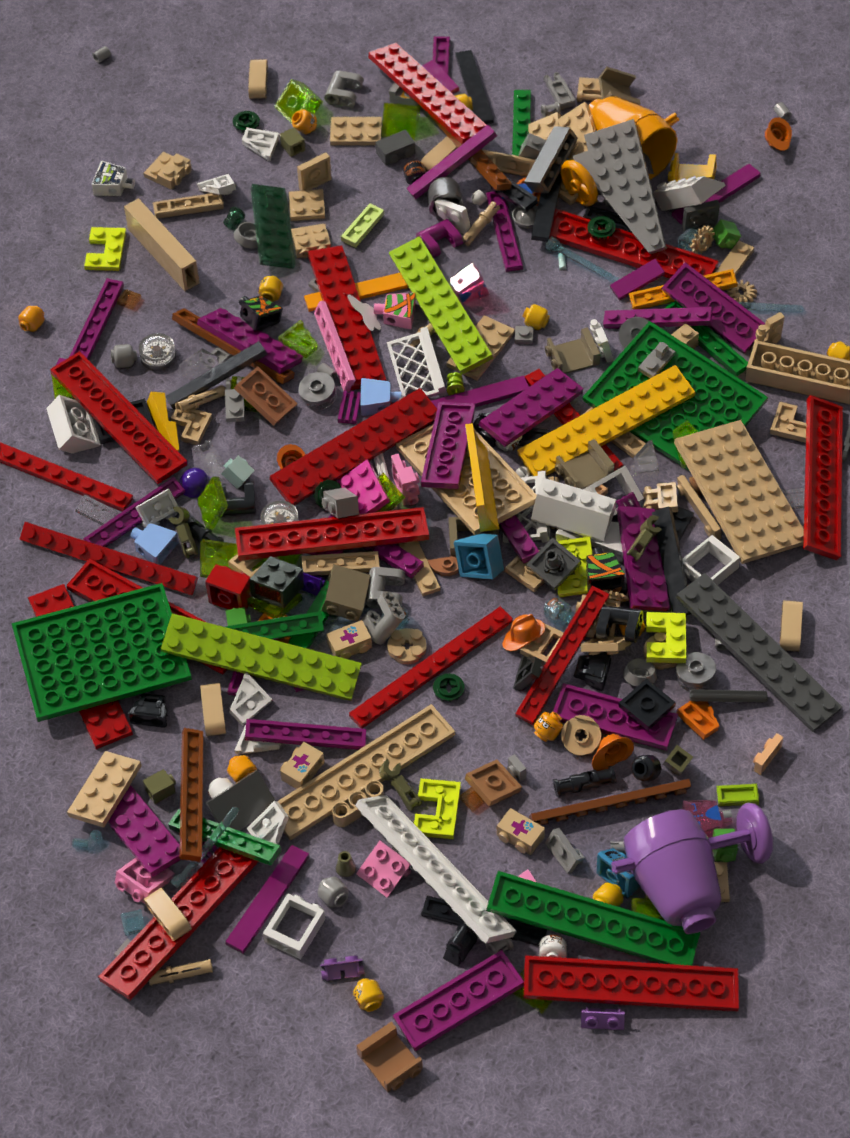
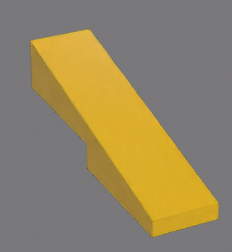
(158, 409)

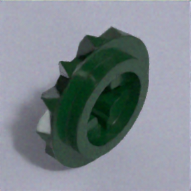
(241, 117)
(600, 222)
(327, 485)
(454, 681)

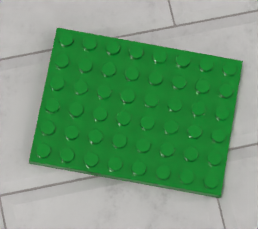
(717, 399)
(98, 652)

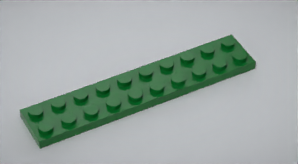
(591, 920)

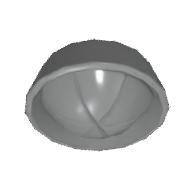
(524, 219)
(246, 235)
(639, 670)

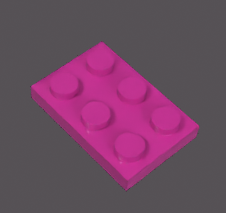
(367, 486)

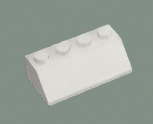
(686, 192)
(573, 509)

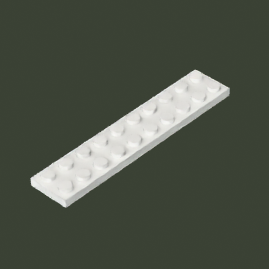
(435, 868)

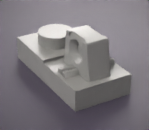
(656, 360)
(563, 850)

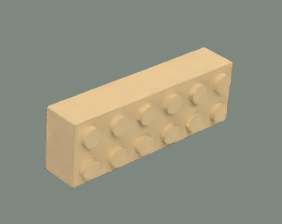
(799, 371)

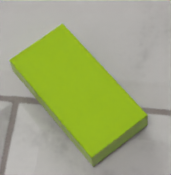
(737, 794)

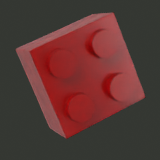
(228, 588)

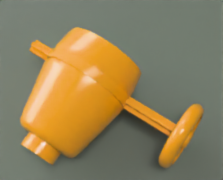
(655, 134)

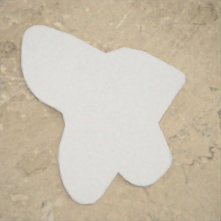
(367, 312)

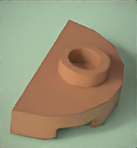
(444, 566)

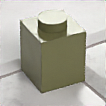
(292, 142)
(677, 760)
(159, 786)

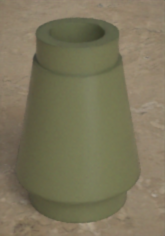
(345, 865)

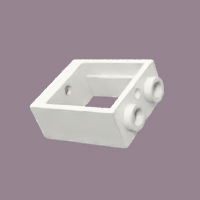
(625, 481)
(719, 551)
(286, 943)

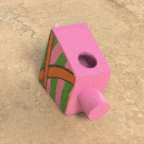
(397, 309)

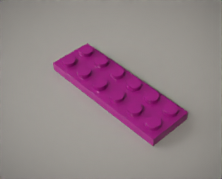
(728, 316)
(242, 336)
(531, 407)
(447, 446)
(646, 576)
(612, 719)
(144, 834)
(458, 1000)

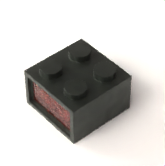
(276, 582)

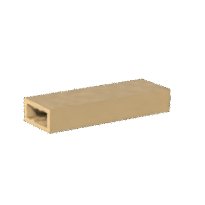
(161, 245)

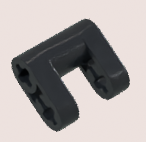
(241, 505)
(623, 616)

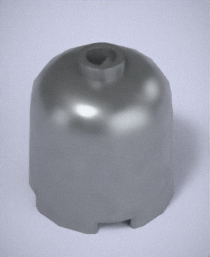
(446, 189)

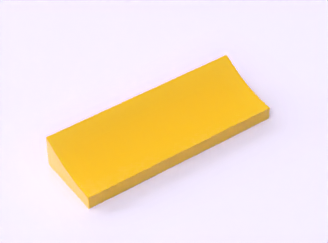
(482, 481)

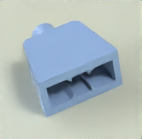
(376, 396)
(154, 542)

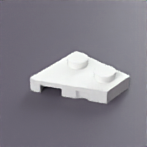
(261, 142)

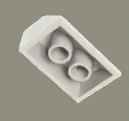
(72, 425)

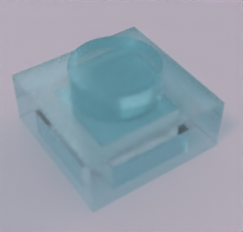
(132, 922)

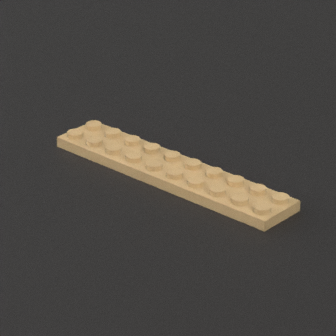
(399, 745)

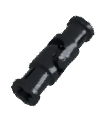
(199, 531)
(579, 782)

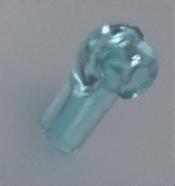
(89, 843)

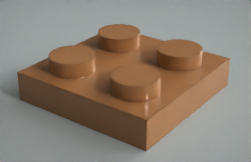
(493, 782)

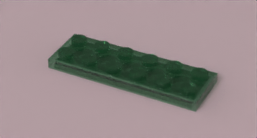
(272, 226)

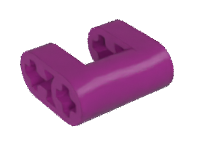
(438, 231)

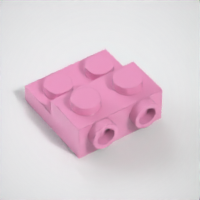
(405, 480)
(138, 882)

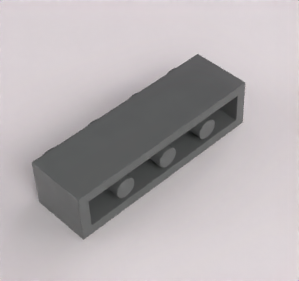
(550, 159)

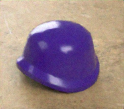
(194, 482)

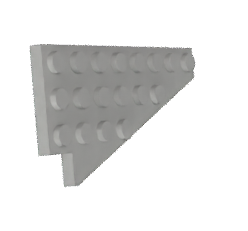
(622, 177)

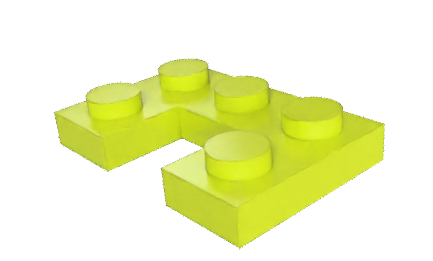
(114, 244)
(576, 583)
(675, 628)
(447, 798)

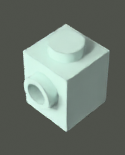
(237, 471)

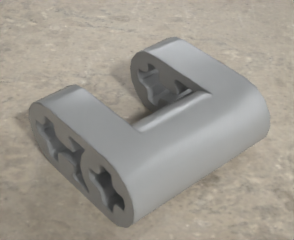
(337, 85)
(378, 579)
(382, 628)

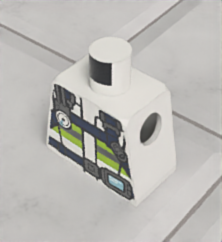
(111, 180)

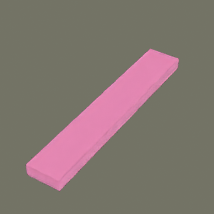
(334, 346)

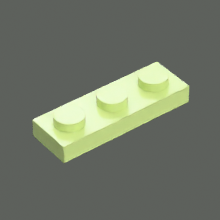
(362, 225)

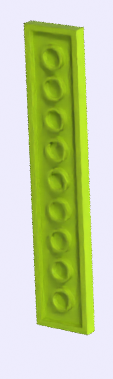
(441, 305)
(261, 657)

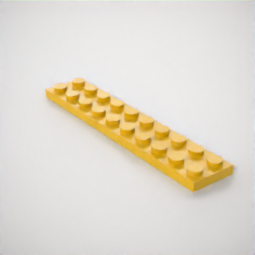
(607, 421)

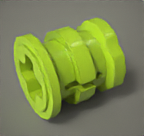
(455, 383)

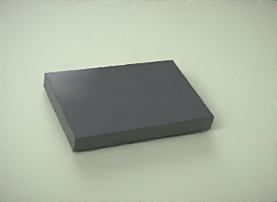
(248, 794)

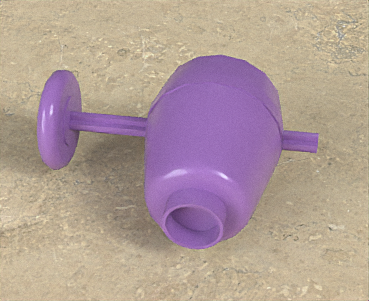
(677, 865)

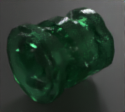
(234, 218)

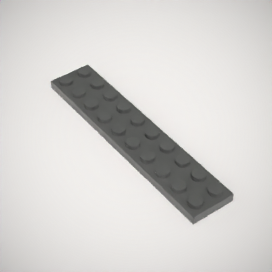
(759, 652)

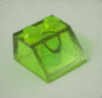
(295, 98)
(399, 118)

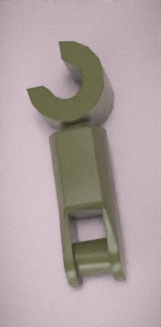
(184, 531)
(644, 538)
(400, 784)

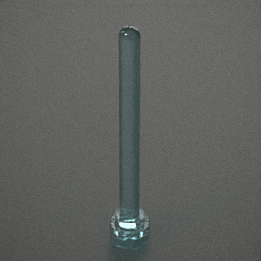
(554, 245)
(772, 307)
(181, 879)

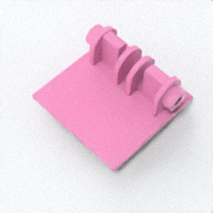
(384, 869)

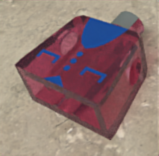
(469, 285)
(708, 814)

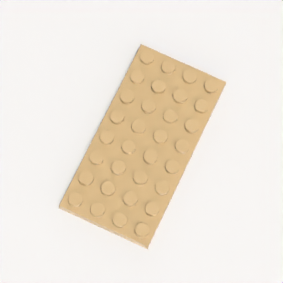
(510, 491)
(741, 491)

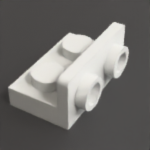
(157, 508)

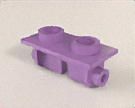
(333, 968)
(595, 1019)

